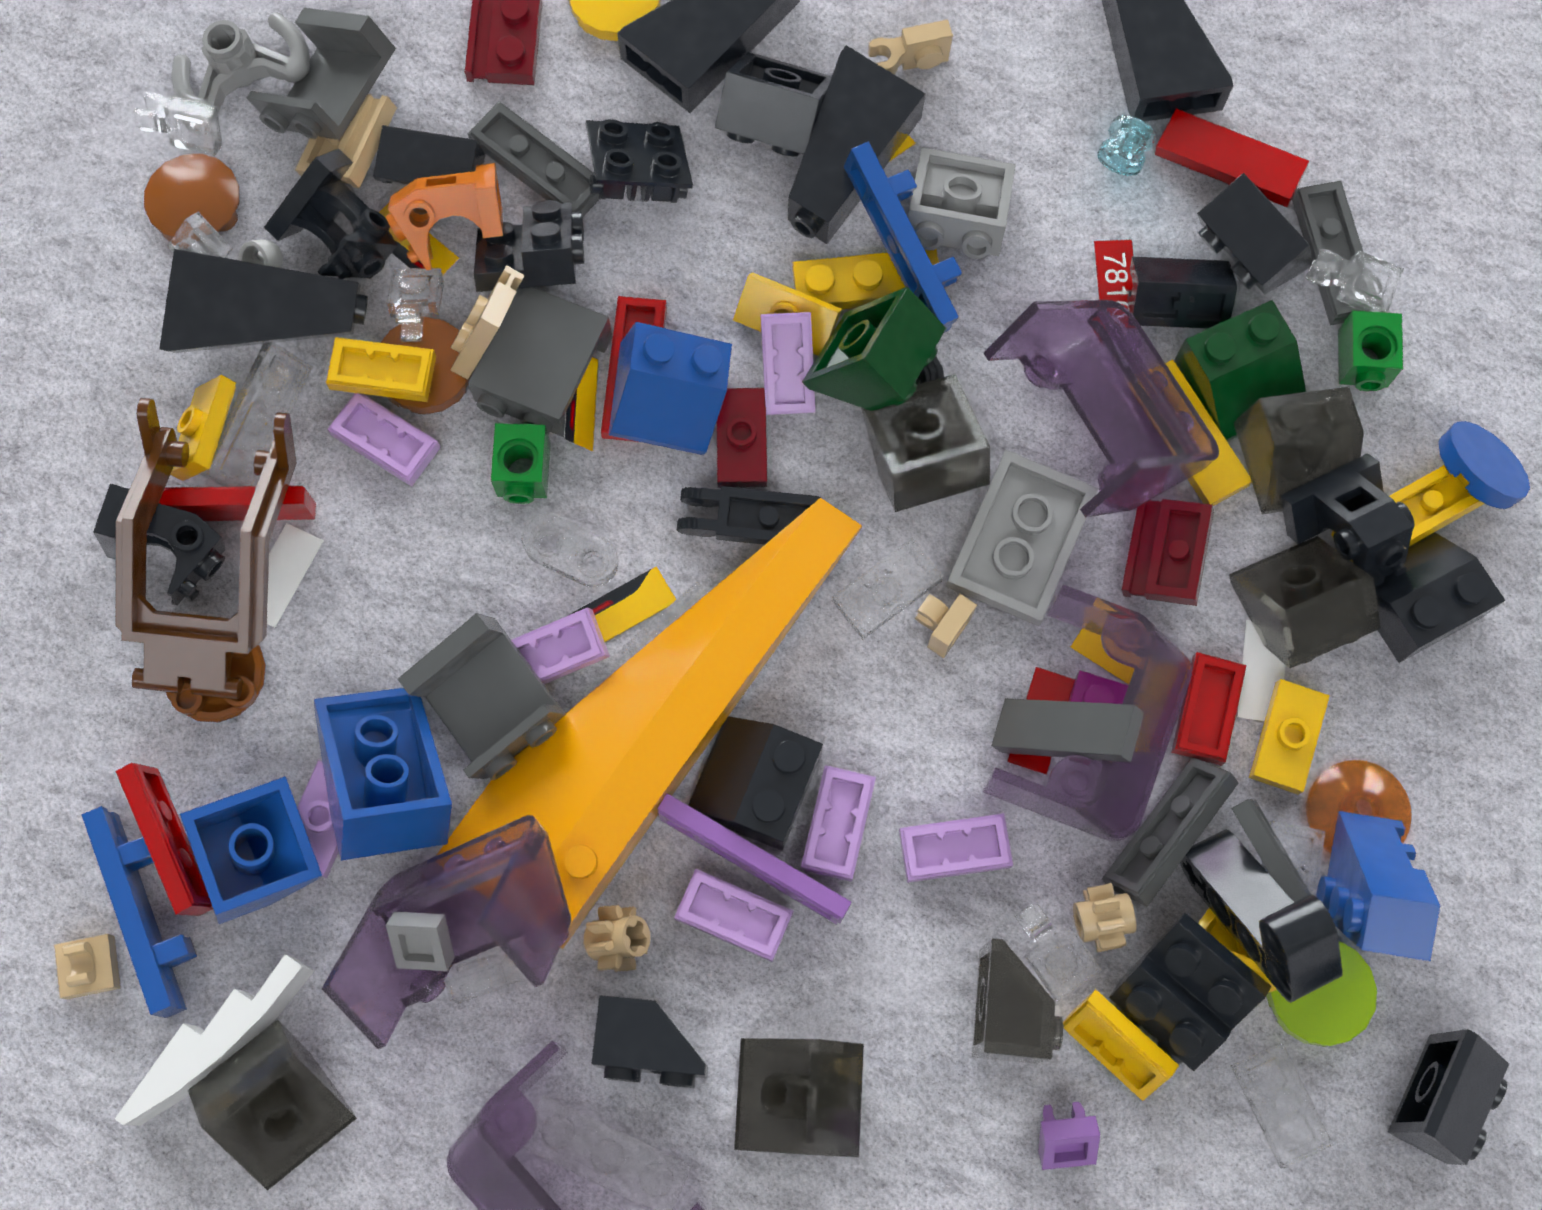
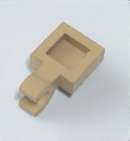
(918, 47)

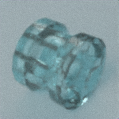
(1126, 146)

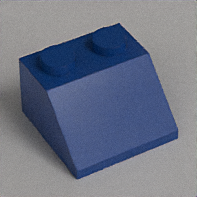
(669, 388)
(251, 849)

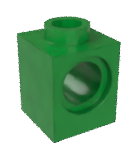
(1376, 332)
(516, 443)

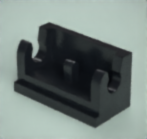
(419, 154)
(1181, 292)

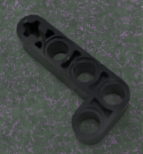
(1286, 939)

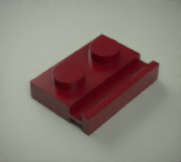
(503, 41)
(1168, 551)

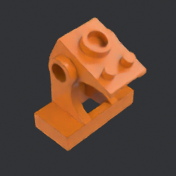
(459, 194)

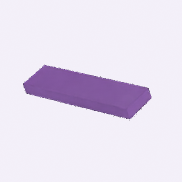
(753, 859)

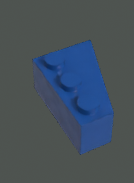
(1376, 891)

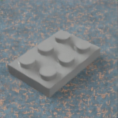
(1021, 538)

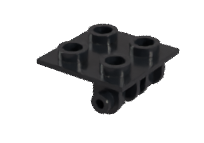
(635, 157)

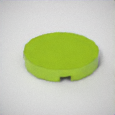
(1333, 1011)

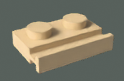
(358, 141)
(485, 321)

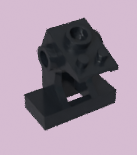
(314, 207)
(1354, 506)
(172, 531)

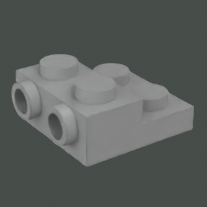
(961, 202)

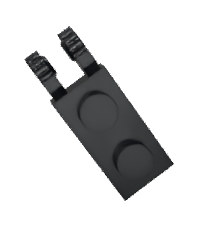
(742, 513)

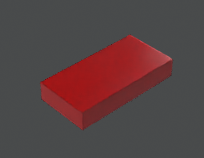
(1209, 709)

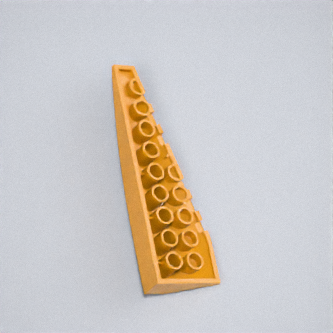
(655, 715)

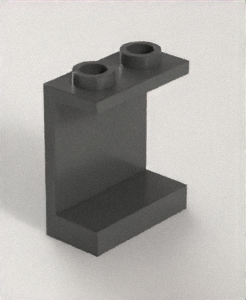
(340, 75)
(538, 359)
(485, 696)

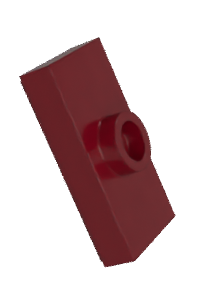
(742, 439)

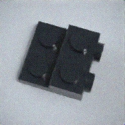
(541, 248)
(1189, 992)

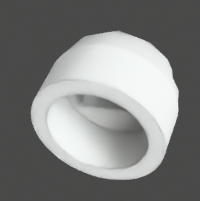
(269, 253)

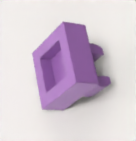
(1069, 1140)

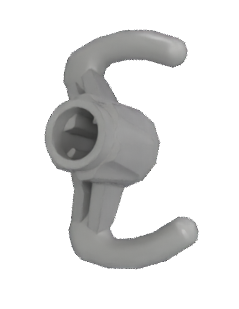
(240, 62)

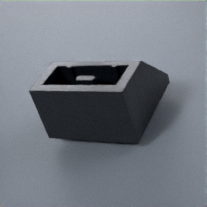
(641, 1038)

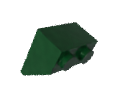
(877, 352)
(1241, 363)

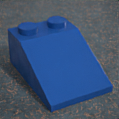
(381, 773)

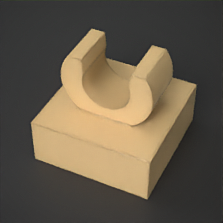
(945, 622)
(87, 966)

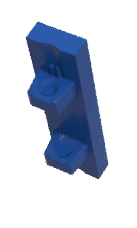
(882, 202)
(150, 955)

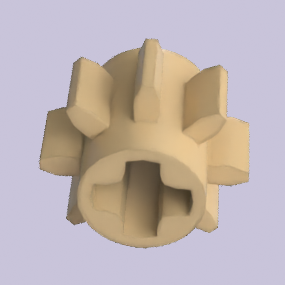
(1104, 917)
(616, 938)

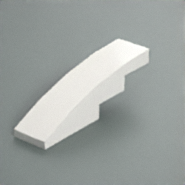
(199, 1051)

